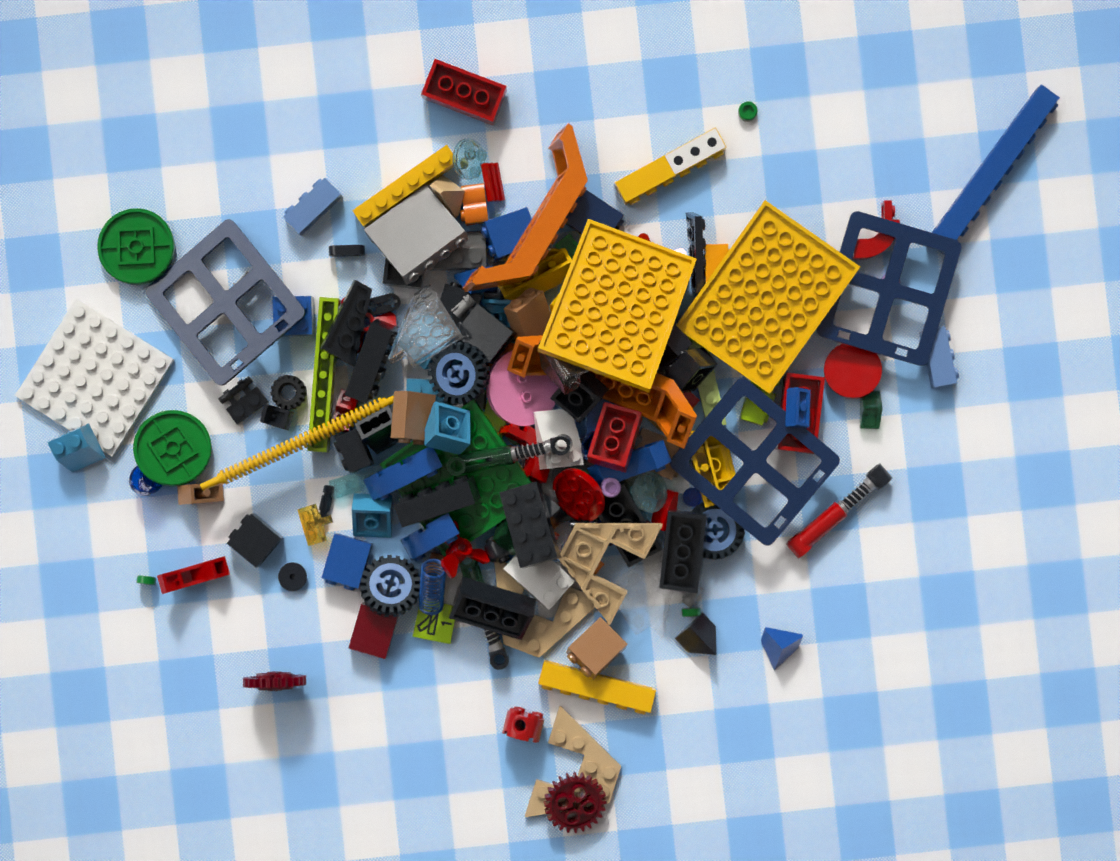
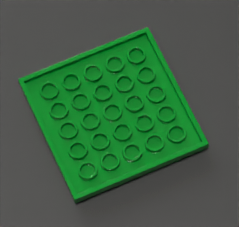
(488, 510)

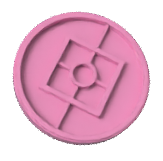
(517, 397)

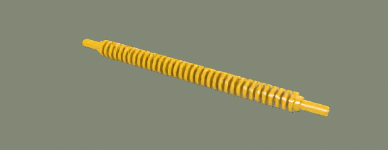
(256, 462)

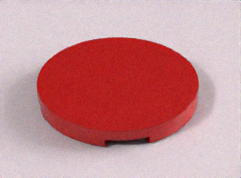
(852, 371)
(579, 494)

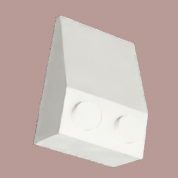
(551, 424)
(543, 581)

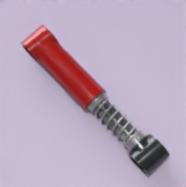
(837, 512)

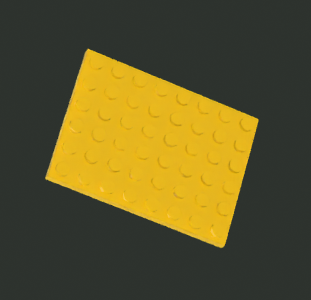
(767, 296)
(617, 305)

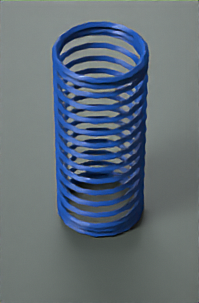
(440, 590)

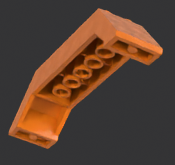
(546, 221)
(662, 404)

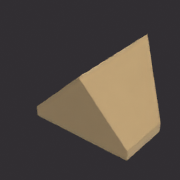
(448, 194)

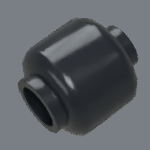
(495, 552)

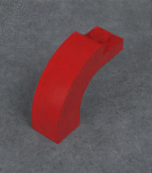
(874, 246)
(526, 435)
(193, 575)

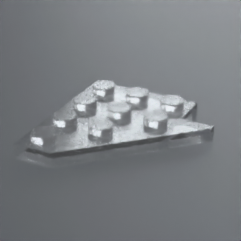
(424, 329)
(645, 601)

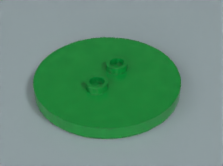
(136, 246)
(172, 448)

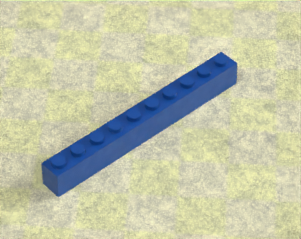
(997, 163)

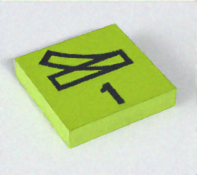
(434, 627)

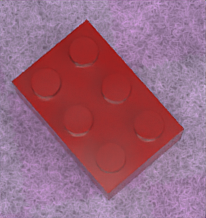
(615, 437)

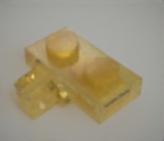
(313, 524)

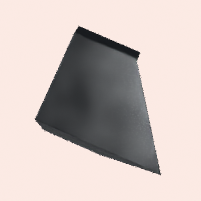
(699, 636)

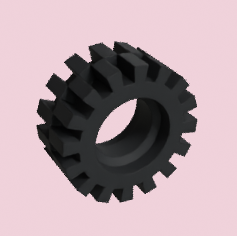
(278, 386)

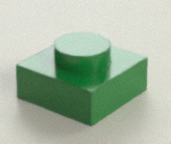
(568, 243)

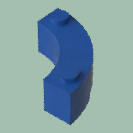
(643, 459)
(397, 475)
(436, 533)

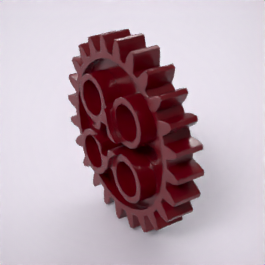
(274, 681)
(566, 789)

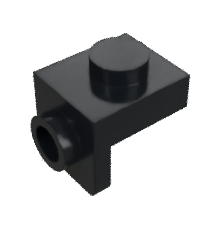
(276, 417)

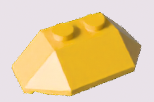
(550, 274)
(714, 464)

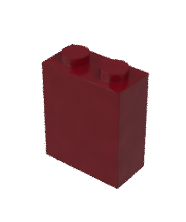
(373, 632)

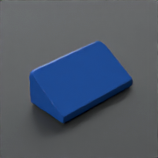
(797, 408)

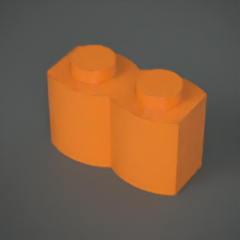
(474, 205)

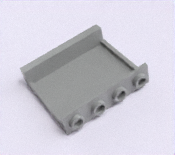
(417, 234)

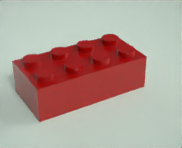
(464, 92)
(816, 385)

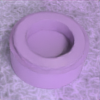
(610, 487)

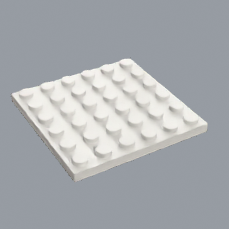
(94, 376)

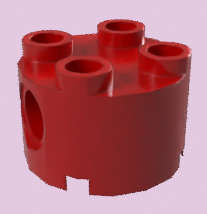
(513, 724)

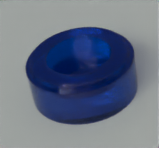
(691, 497)

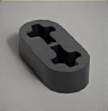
(346, 250)
(381, 300)

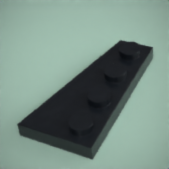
(695, 234)
(345, 332)

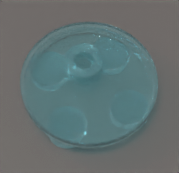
(468, 159)
(649, 492)

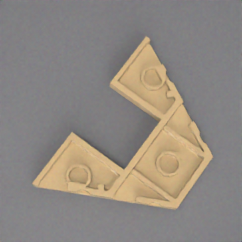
(587, 546)
(543, 632)
(596, 761)

